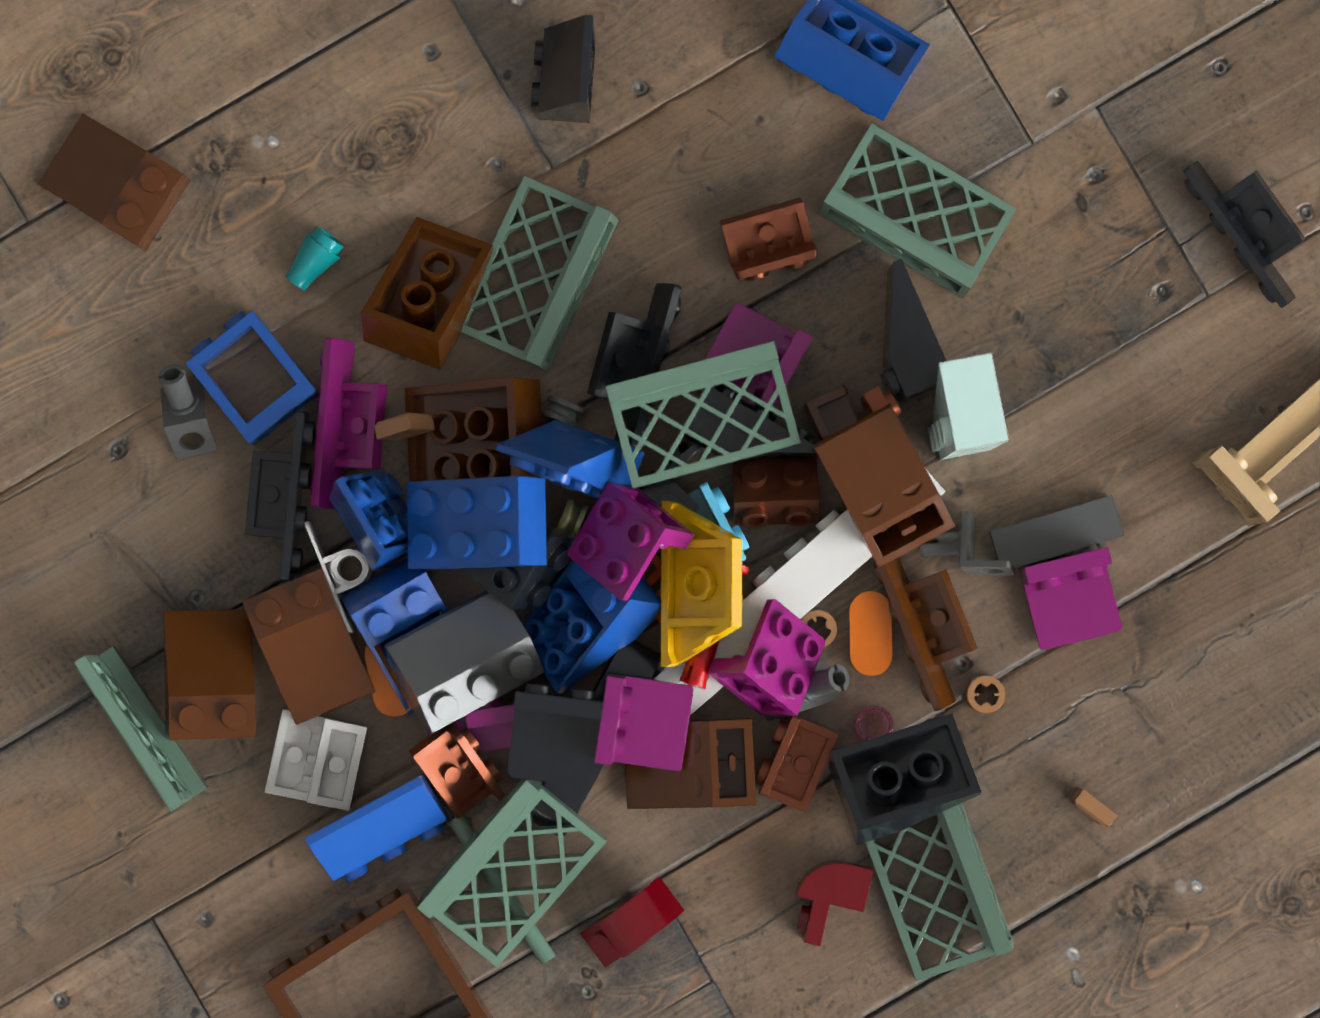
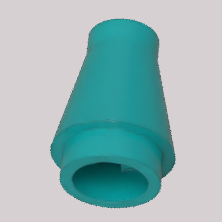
(314, 257)

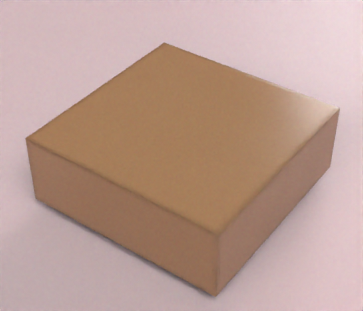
(404, 426)
(1092, 807)

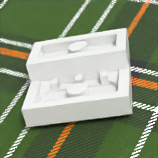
(316, 760)

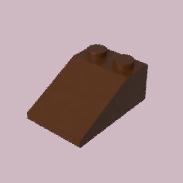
(114, 182)
(426, 293)
(308, 646)
(208, 675)

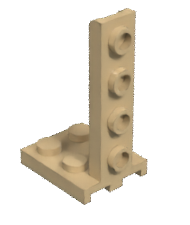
(1244, 473)

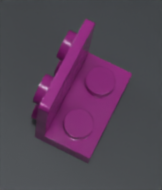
(748, 329)
(624, 537)
(1071, 598)
(776, 664)
(644, 722)

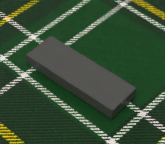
(1057, 533)

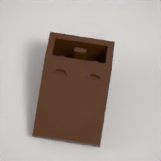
(884, 485)
(713, 772)

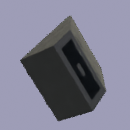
(732, 438)

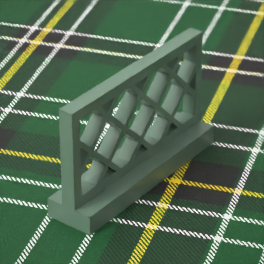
(894, 238)
(571, 281)
(692, 378)
(141, 727)
(477, 855)
(974, 881)

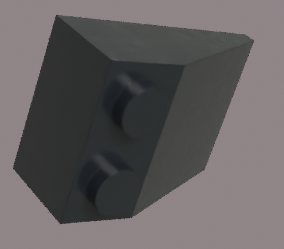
(566, 71)
(910, 343)
(902, 777)

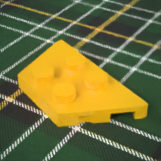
(699, 588)

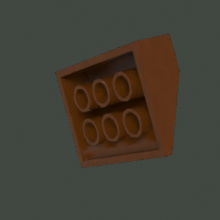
(469, 425)

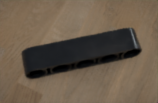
(632, 661)

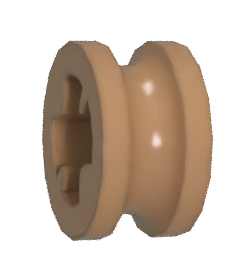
(830, 623)
(985, 681)

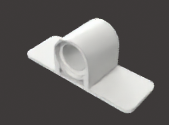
(331, 568)

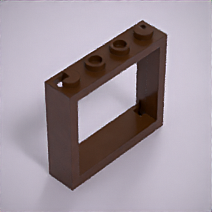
(356, 928)

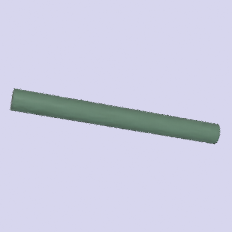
(493, 877)

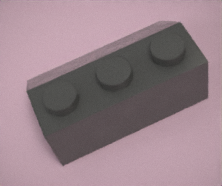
(463, 660)

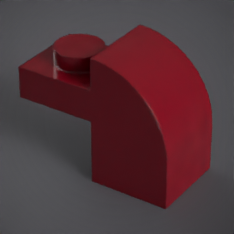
(834, 884)
(632, 922)

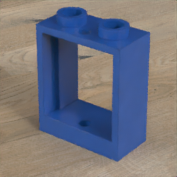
(279, 410)

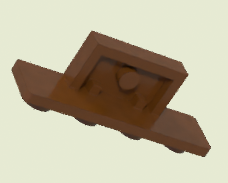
(931, 625)

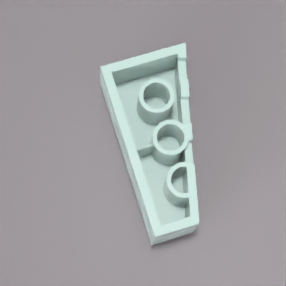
(967, 408)

